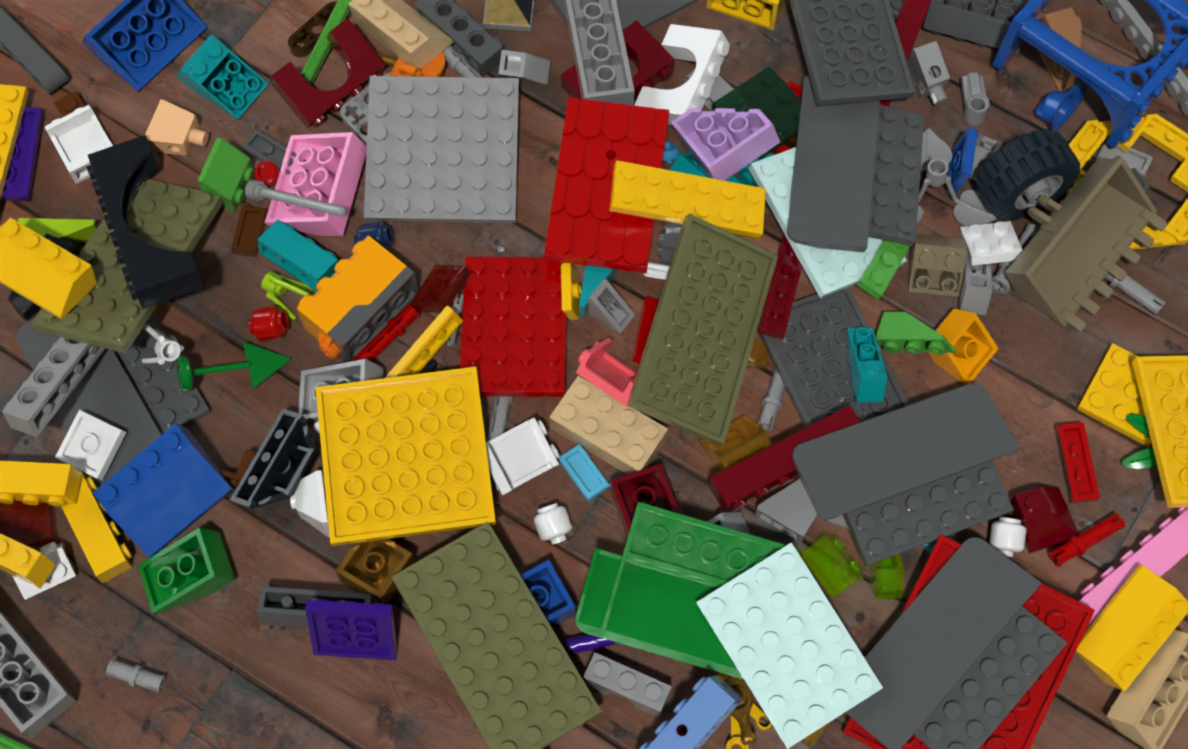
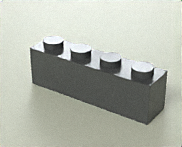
(288, 605)

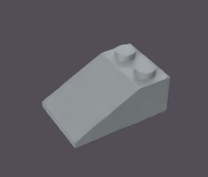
(331, 375)

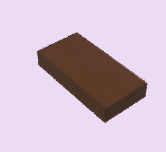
(248, 230)

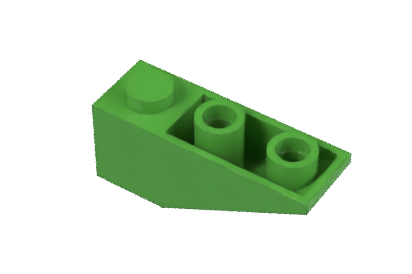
(907, 334)

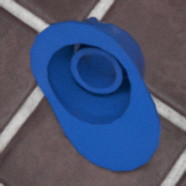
(1060, 105)

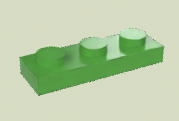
(882, 268)

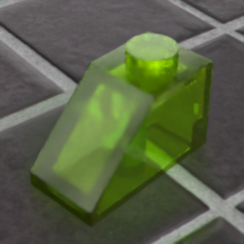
(887, 578)

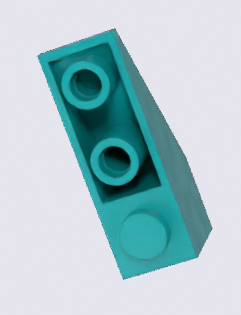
(866, 365)

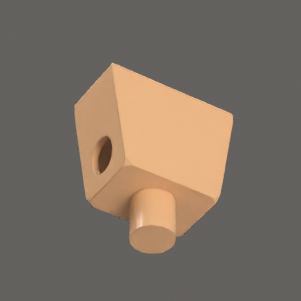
(174, 130)

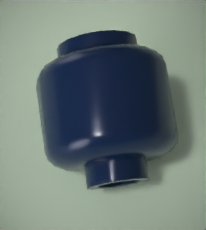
(376, 230)

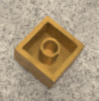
(370, 568)

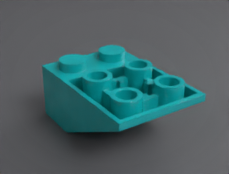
(221, 78)

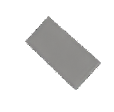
(1133, 157)

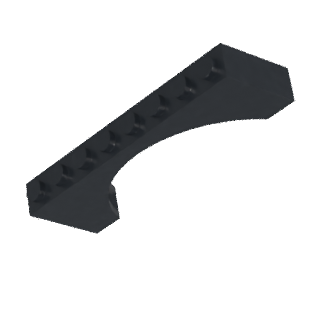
(154, 272)

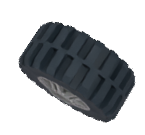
(1026, 170)

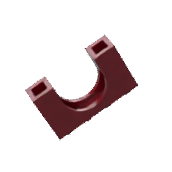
(644, 51)
(311, 103)

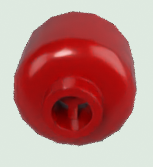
(268, 323)

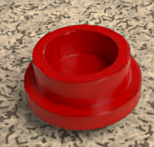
(267, 173)

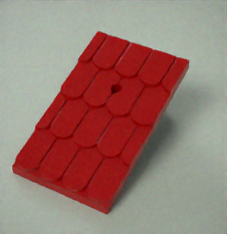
(580, 215)

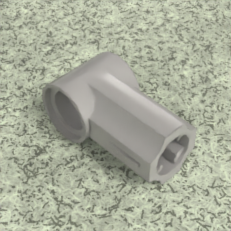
(974, 98)

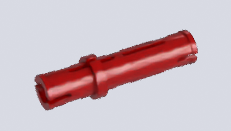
(388, 334)
(1078, 544)

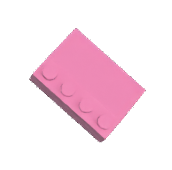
(332, 177)

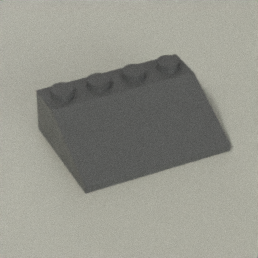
(974, 20)

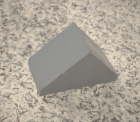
(609, 307)

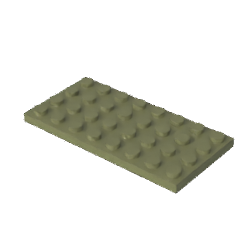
(107, 316)
(703, 330)
(496, 643)

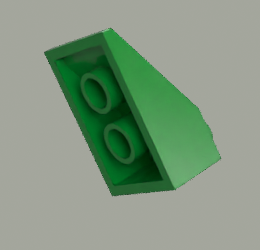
(186, 570)

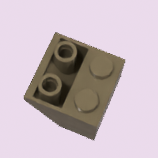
(937, 265)

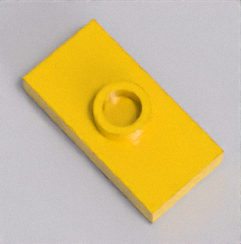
(570, 291)

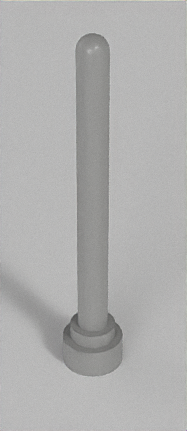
(258, 191)

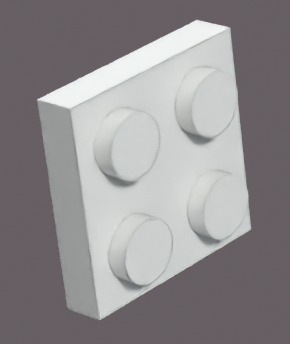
(991, 243)
(90, 444)

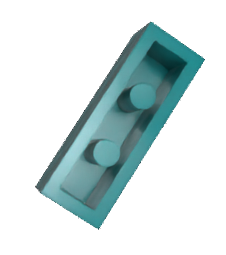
(296, 254)

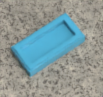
(584, 472)

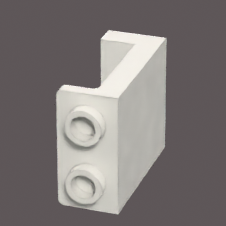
(76, 138)
(520, 455)

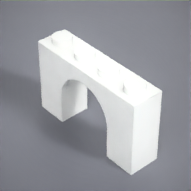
(693, 44)

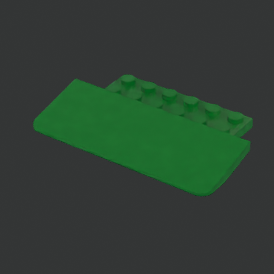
(654, 587)

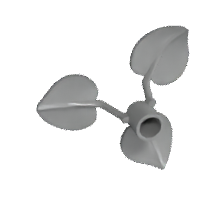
(935, 160)

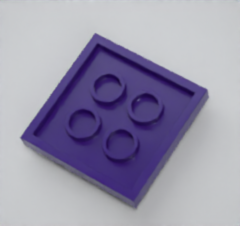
(351, 629)

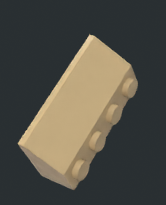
(400, 29)
(1156, 696)

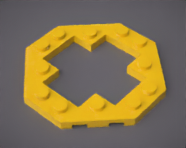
(1163, 135)

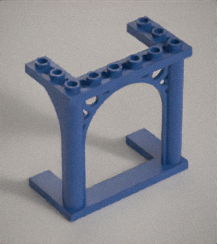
(1122, 97)

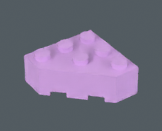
(725, 139)

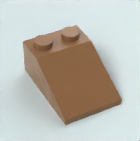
(1070, 27)

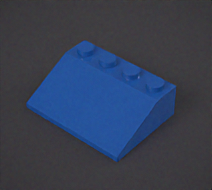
(143, 37)
(163, 490)

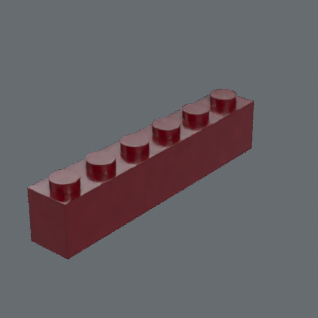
(772, 465)

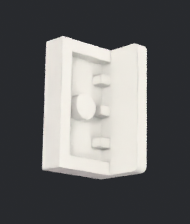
(62, 571)

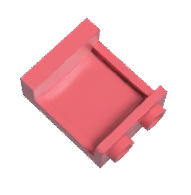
(607, 371)

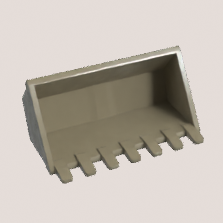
(1084, 242)

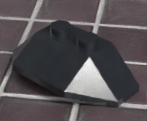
(277, 463)

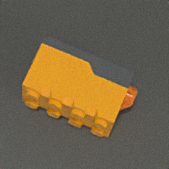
(357, 300)

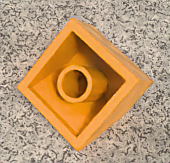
(972, 345)

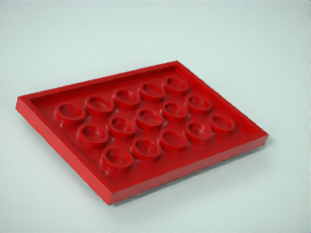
(514, 326)

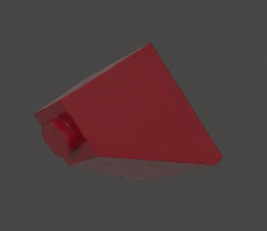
(1044, 516)

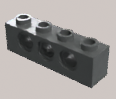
(482, 57)

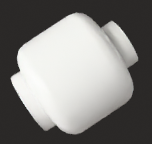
(552, 523)
(1007, 536)

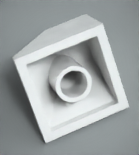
(310, 501)

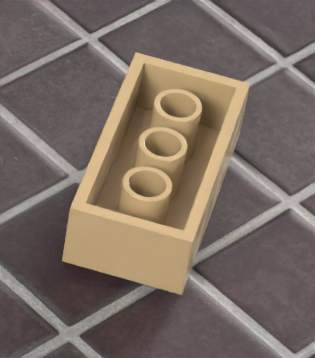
(608, 427)

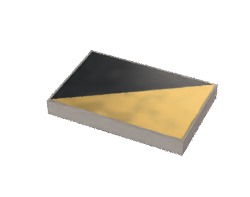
(509, 15)

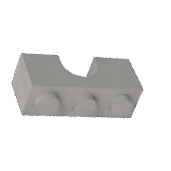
(617, 679)

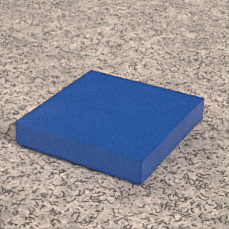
(962, 160)

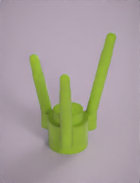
(278, 285)

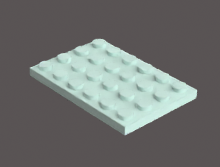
(826, 268)
(789, 645)

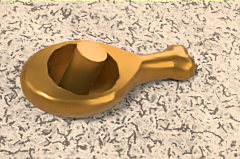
(742, 711)

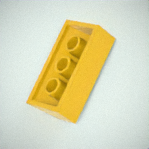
(42, 270)
(1132, 628)

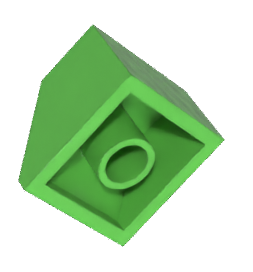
(226, 174)

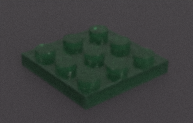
(772, 97)

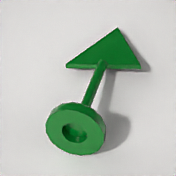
(259, 362)

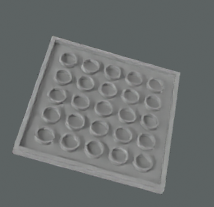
(442, 149)

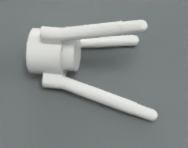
(165, 348)

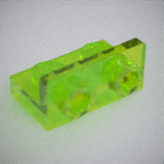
(832, 565)

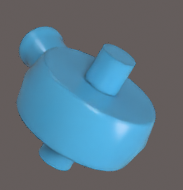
(671, 152)

